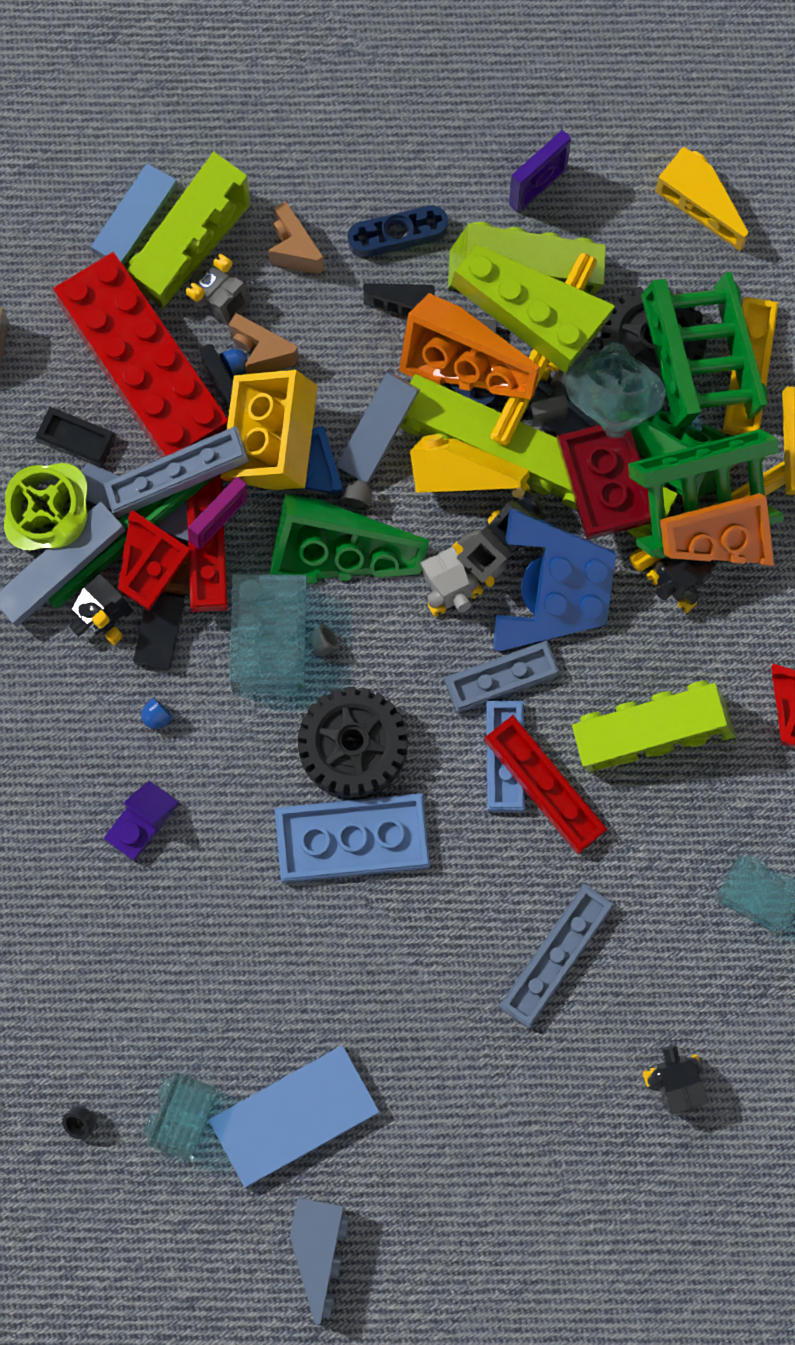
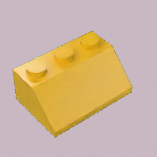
(276, 426)

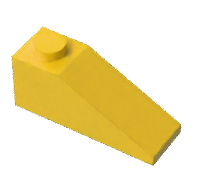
(697, 191)
(457, 466)

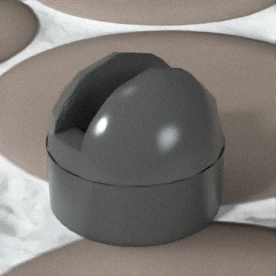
(358, 495)
(323, 640)

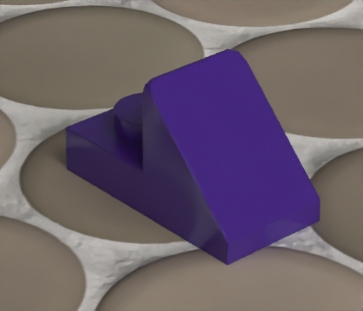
(141, 820)

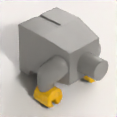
(449, 583)

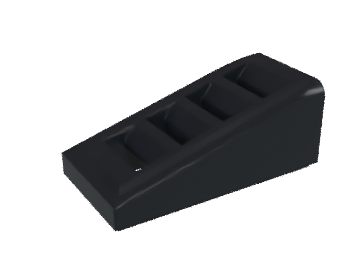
(395, 297)

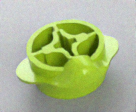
(67, 527)

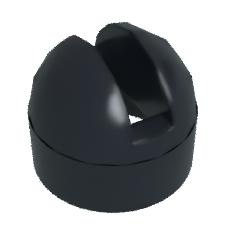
(75, 1129)

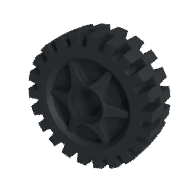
(630, 327)
(346, 715)

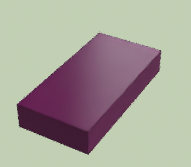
(217, 513)

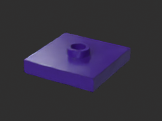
(539, 171)

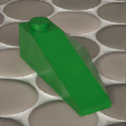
(659, 436)
(335, 543)

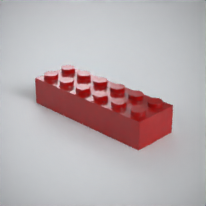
(139, 356)

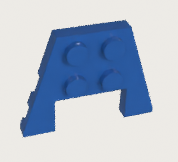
(571, 584)

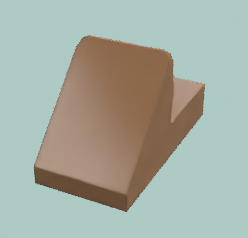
(297, 248)
(269, 349)

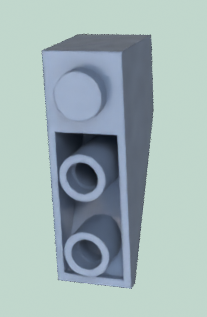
(314, 1242)

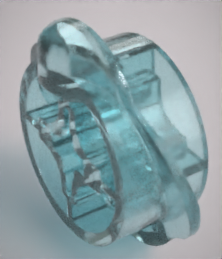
(615, 389)

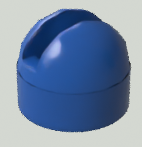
(234, 361)
(155, 714)

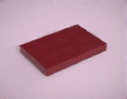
(601, 481)

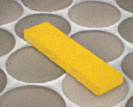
(760, 321)

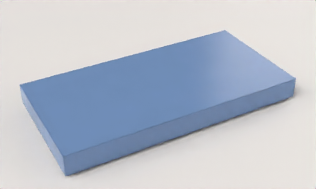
(352, 838)
(293, 1116)

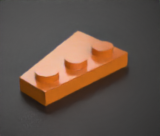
(723, 532)

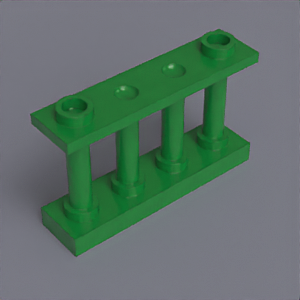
(678, 369)
(689, 463)

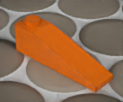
(458, 349)

